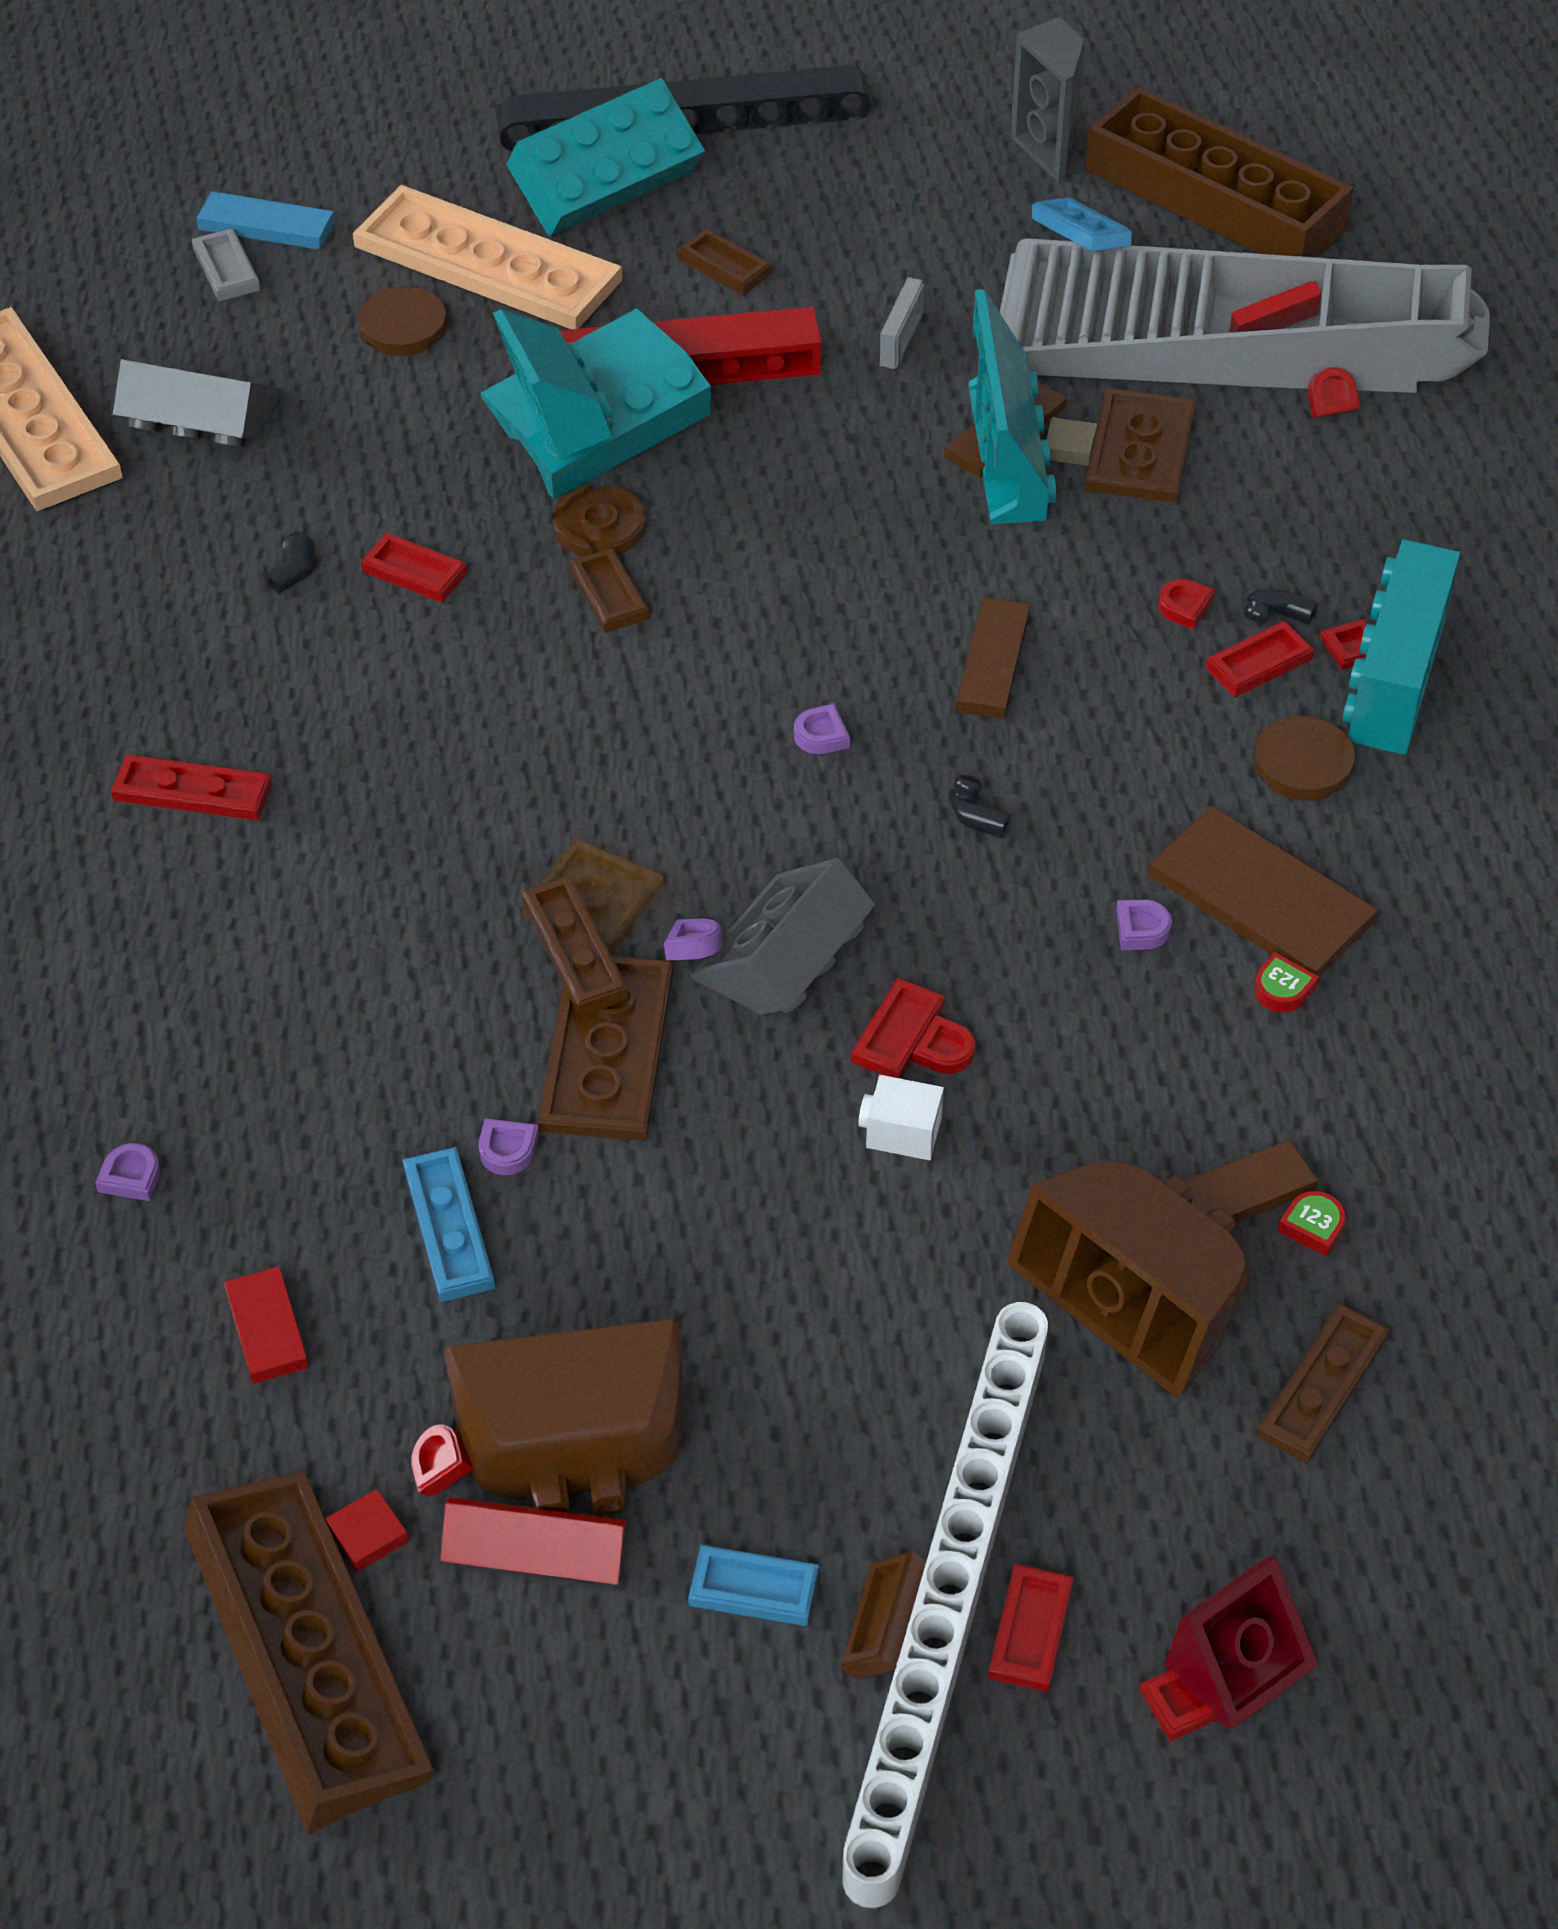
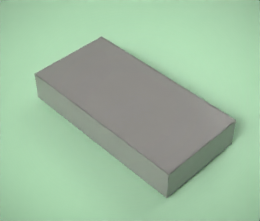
(225, 264)
(901, 323)

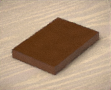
(1140, 445)

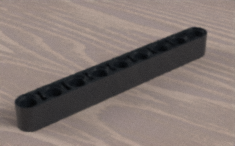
(709, 103)

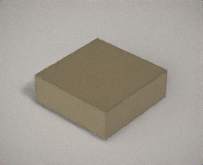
(1071, 440)

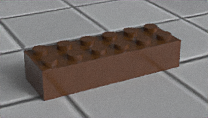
(1217, 177)

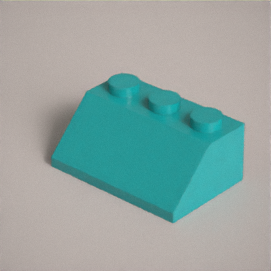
(555, 383)

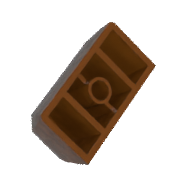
(1134, 1265)
(570, 1411)

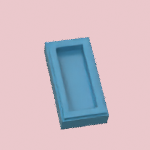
(753, 1585)

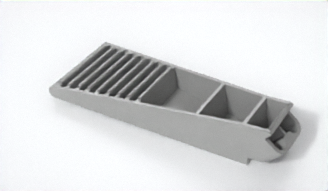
(1171, 309)

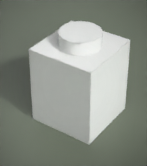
(902, 1117)

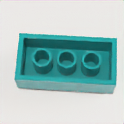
(605, 157)
(1400, 646)

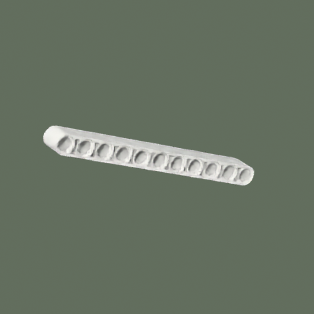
(944, 1614)

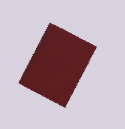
(1242, 1645)

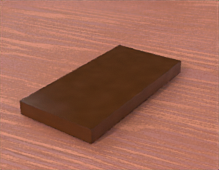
(1262, 892)
(608, 1060)

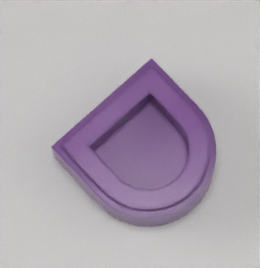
(821, 730)
(1142, 924)
(693, 939)
(507, 1145)
(129, 1172)

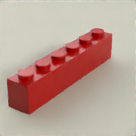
(744, 344)

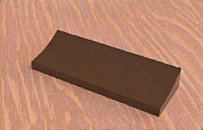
(305, 1648)

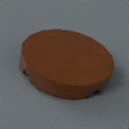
(402, 320)
(618, 528)
(1304, 757)

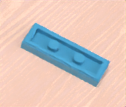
(266, 220)
(1081, 224)
(448, 1224)

